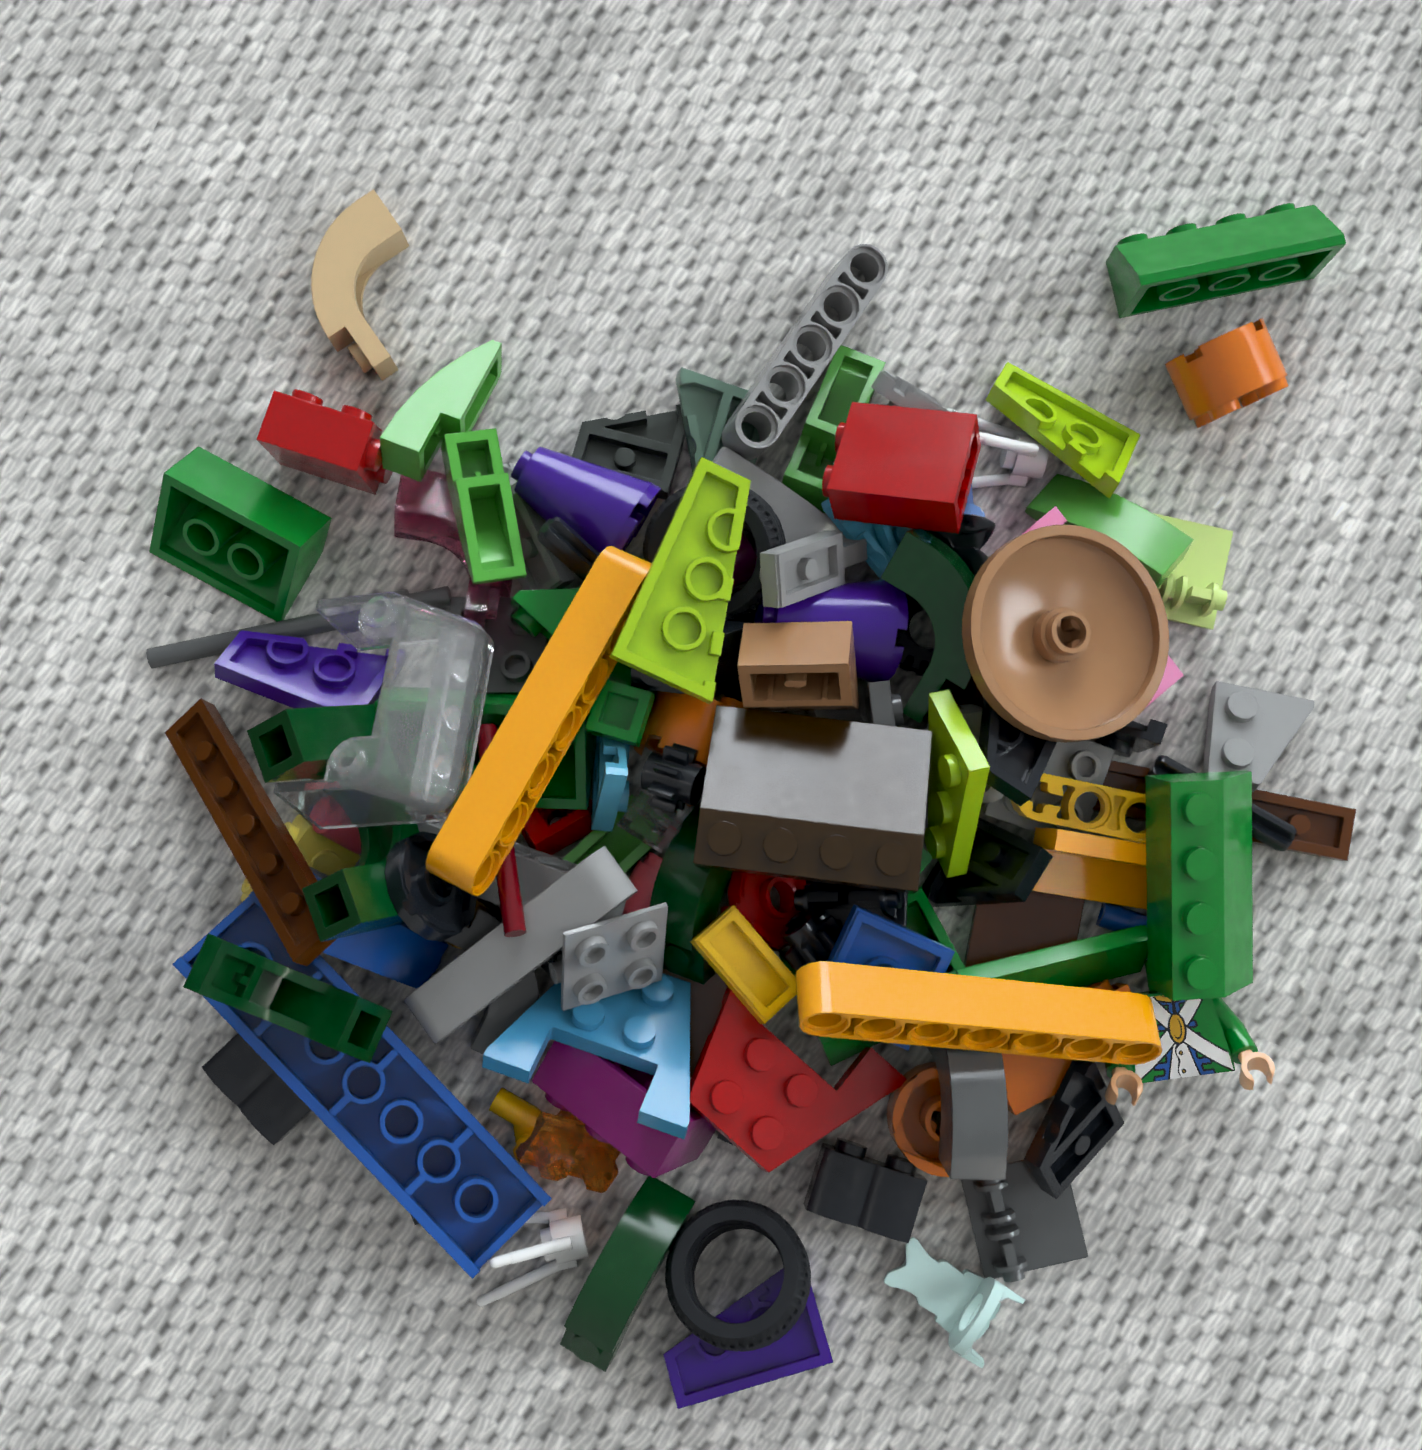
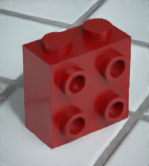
(324, 441)

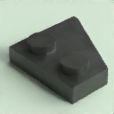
(635, 446)

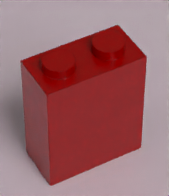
(903, 467)

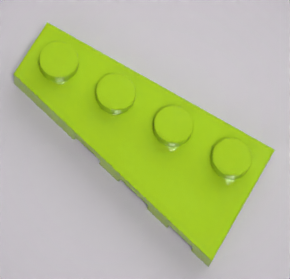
(684, 599)

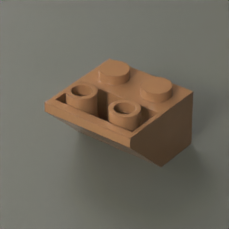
(798, 666)

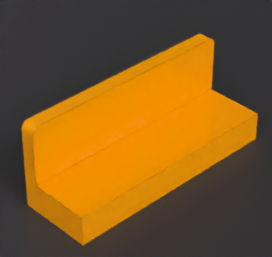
(1093, 867)

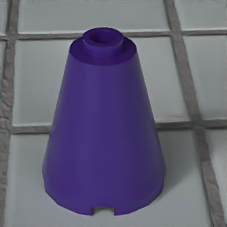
(591, 499)
(875, 612)

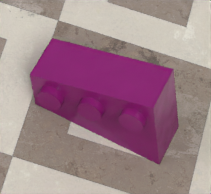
(609, 1102)

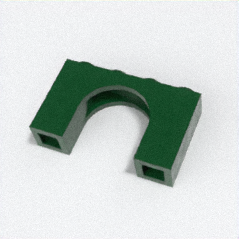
(298, 747)

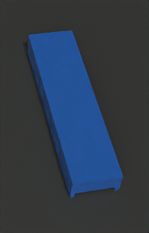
(389, 1114)

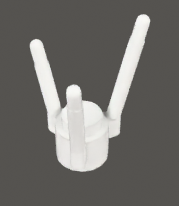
(1019, 454)
(561, 1242)

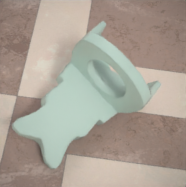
(960, 1300)

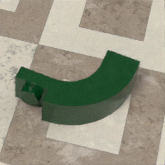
(940, 584)
(691, 899)
(287, 998)
(625, 1272)

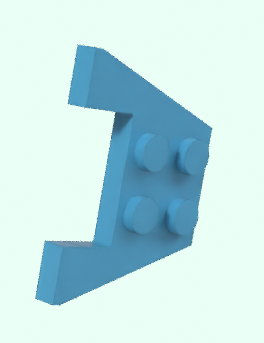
(634, 1028)

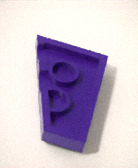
(299, 673)
(707, 1372)

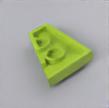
(1066, 427)
(954, 785)

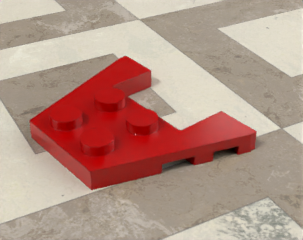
(769, 1096)

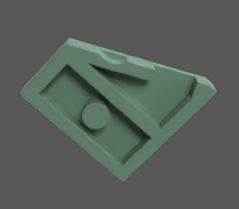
(705, 410)

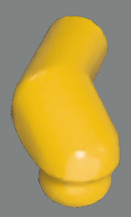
(517, 1112)

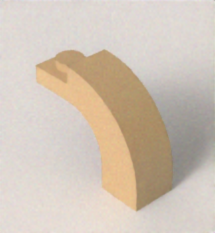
(344, 262)

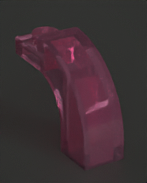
(427, 515)

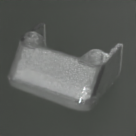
(422, 723)

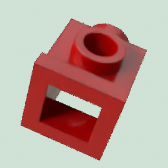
(554, 837)

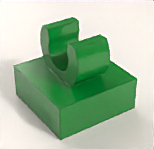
(620, 713)

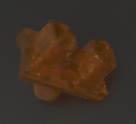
(565, 1148)

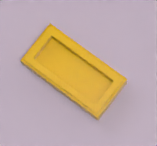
(746, 964)

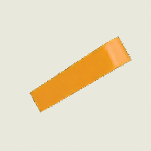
(538, 727)
(975, 1013)

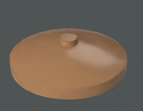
(1065, 633)

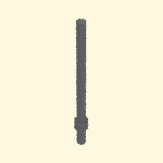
(294, 627)

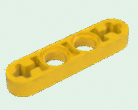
(1112, 811)

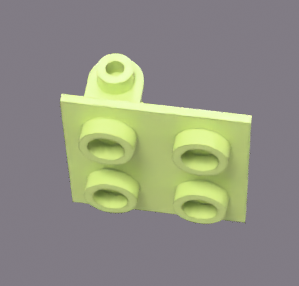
(1195, 586)

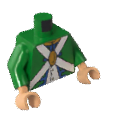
(1195, 1041)

